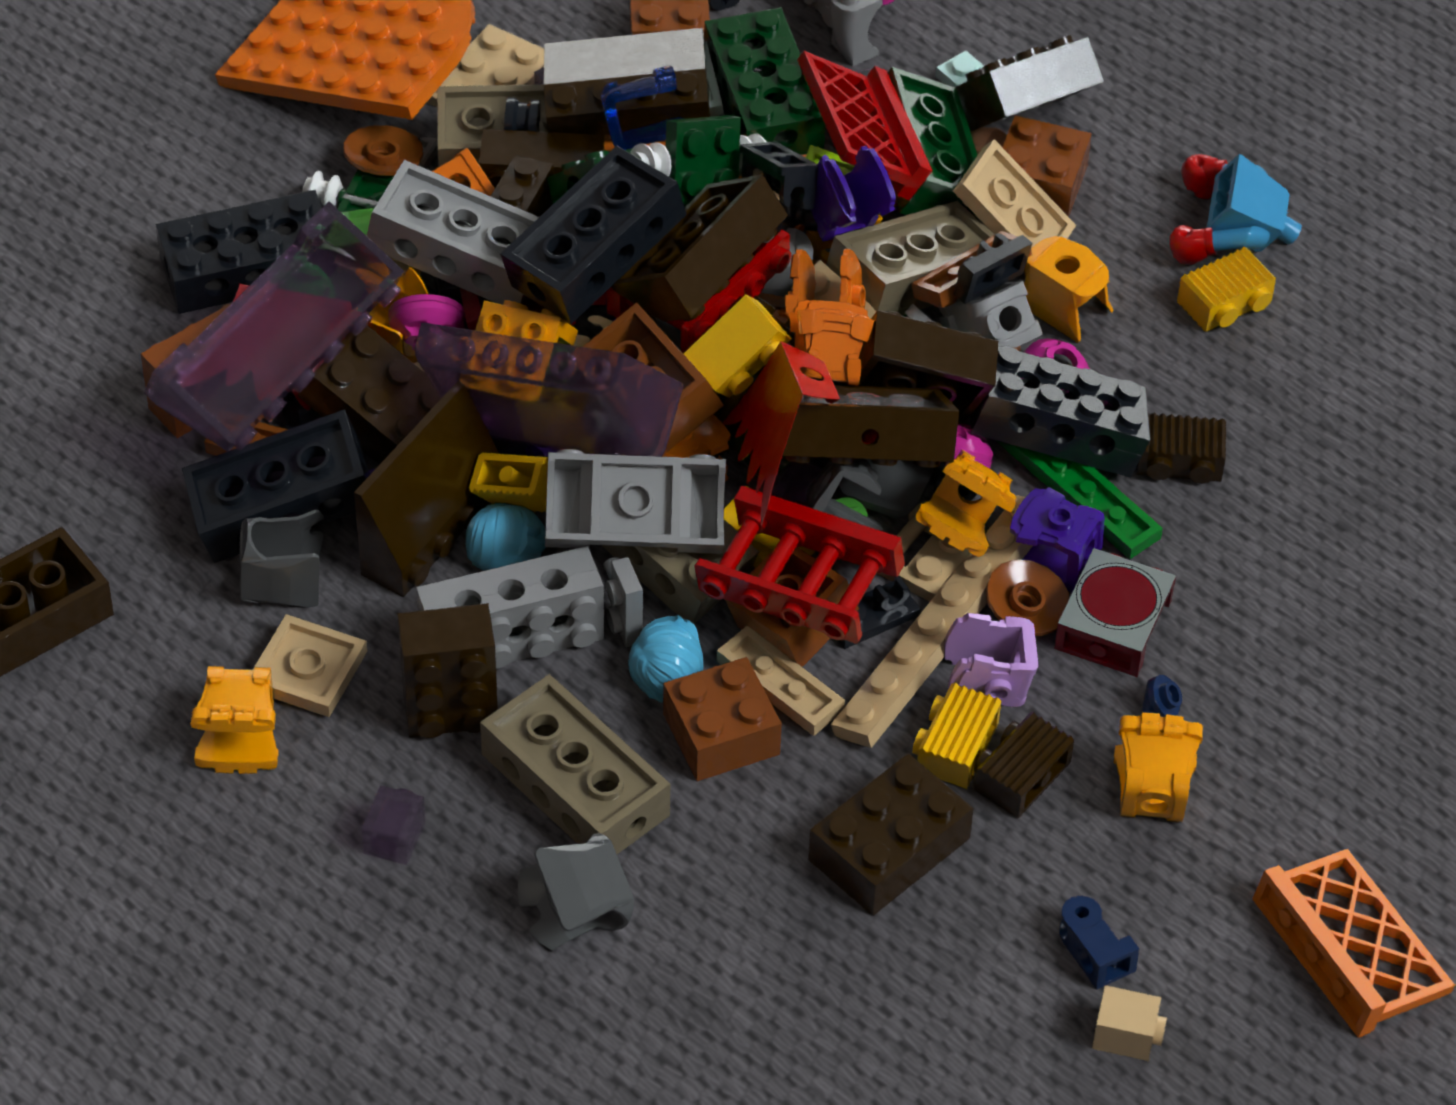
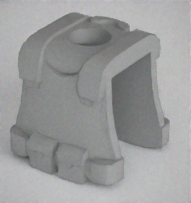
(998, 316)

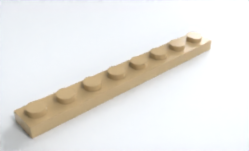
(923, 643)

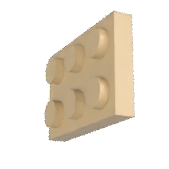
(496, 60)
(1009, 198)

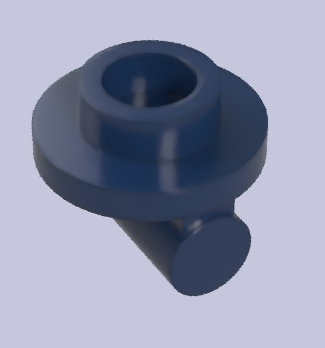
(1162, 696)

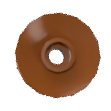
(382, 149)
(1027, 584)

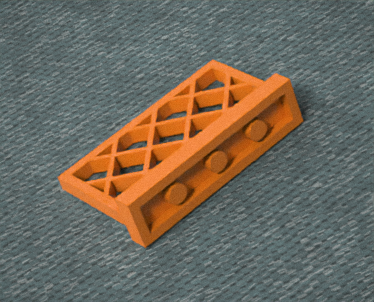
(1324, 950)

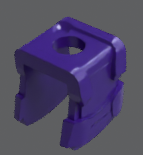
(851, 199)
(1058, 532)

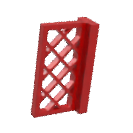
(869, 114)

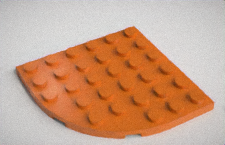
(353, 53)

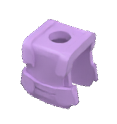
(993, 656)

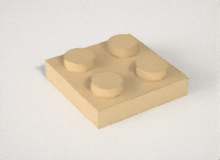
(311, 664)

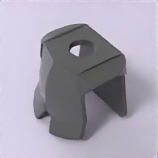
(281, 560)
(576, 891)

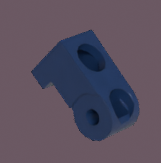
(1094, 944)

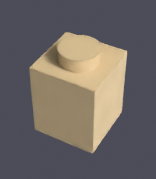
(1128, 1023)

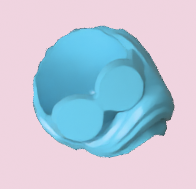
(504, 536)
(664, 652)

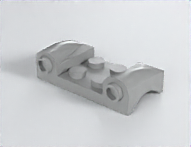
(849, 26)
(635, 501)

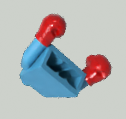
(1244, 209)

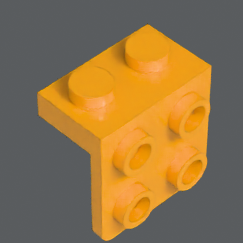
(517, 321)

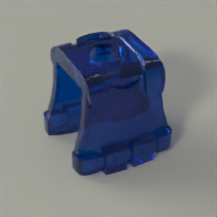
(661, 82)

